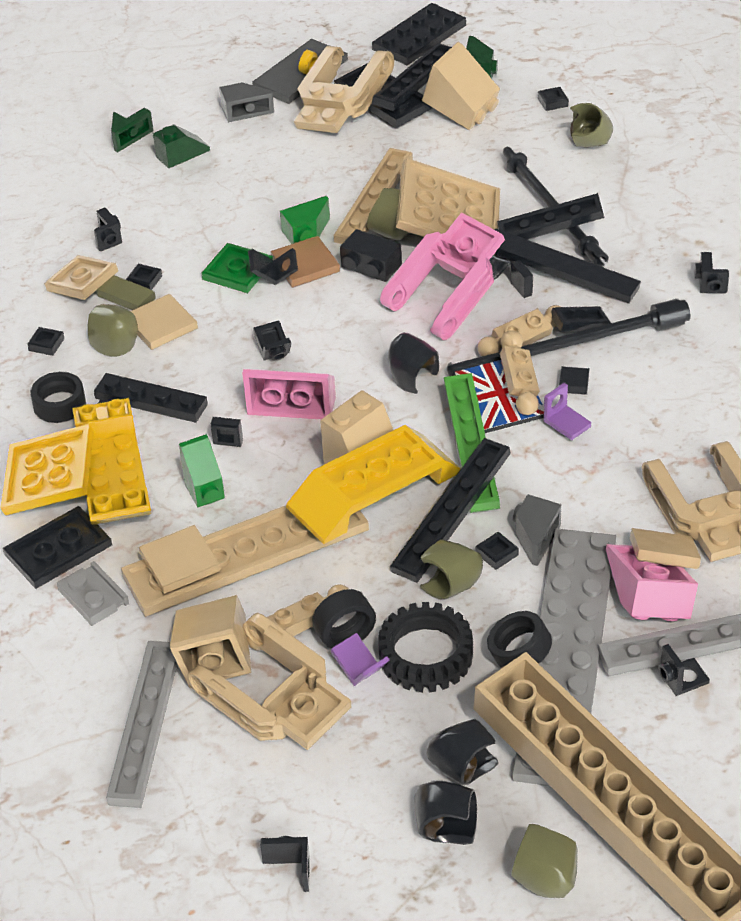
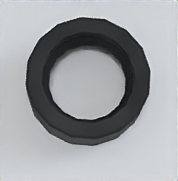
(55, 383)
(337, 606)
(513, 626)

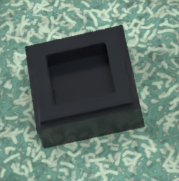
(553, 98)
(145, 276)
(521, 279)
(46, 341)
(575, 378)
(226, 431)
(497, 550)

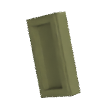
(125, 293)

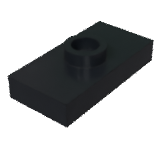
(578, 318)

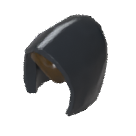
(409, 355)
(462, 751)
(446, 812)

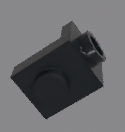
(108, 232)
(711, 279)
(272, 341)

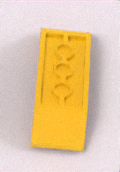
(116, 470)
(364, 478)

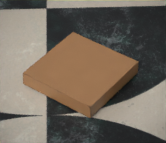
(313, 261)

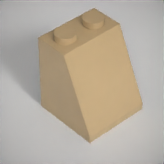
(461, 88)
(353, 425)
(212, 637)

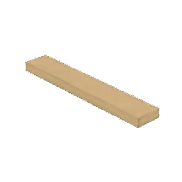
(385, 176)

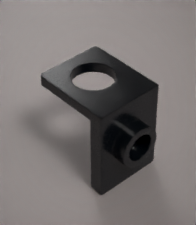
(271, 269)
(673, 669)
(287, 850)

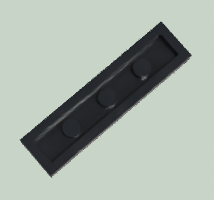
(554, 217)
(152, 397)

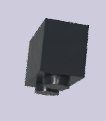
(371, 255)

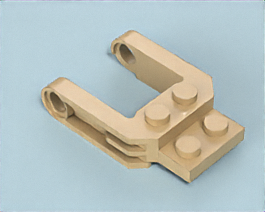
(331, 104)
(711, 520)
(299, 708)

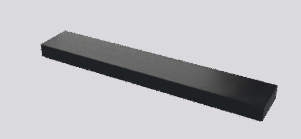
(409, 80)
(568, 267)
(451, 507)

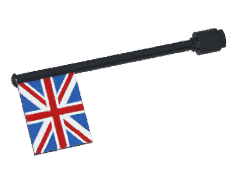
(499, 408)

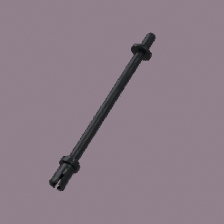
(587, 245)

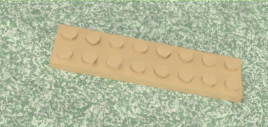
(242, 552)

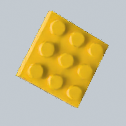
(47, 469)

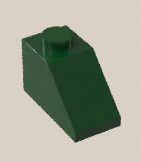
(483, 55)
(177, 145)

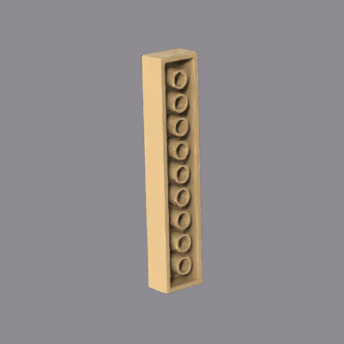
(613, 791)

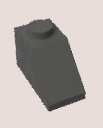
(245, 101)
(536, 525)

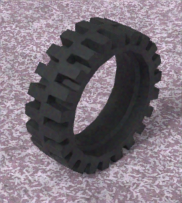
(430, 619)

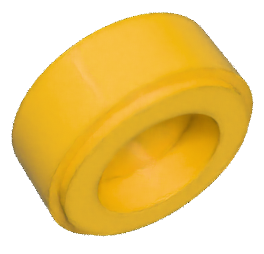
(307, 61)

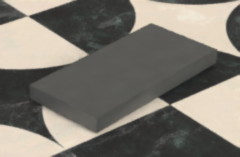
(285, 76)

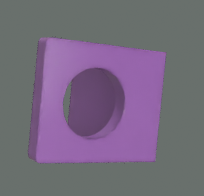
(562, 416)
(356, 659)

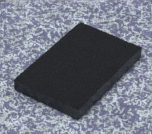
(57, 547)

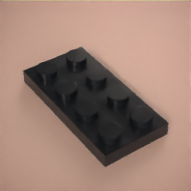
(419, 33)
(404, 113)

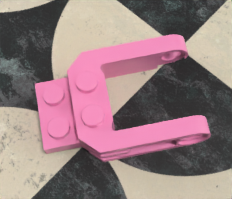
(463, 252)

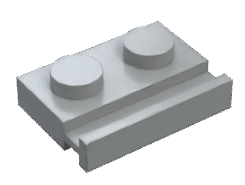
(92, 593)

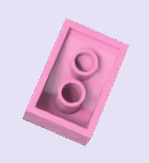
(649, 587)

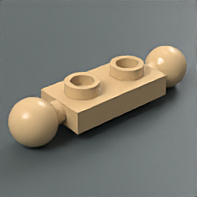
(531, 326)
(519, 373)
(299, 615)

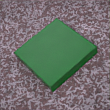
(232, 269)

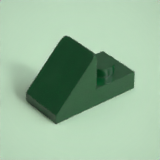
(130, 129)

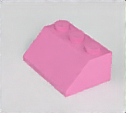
(288, 394)

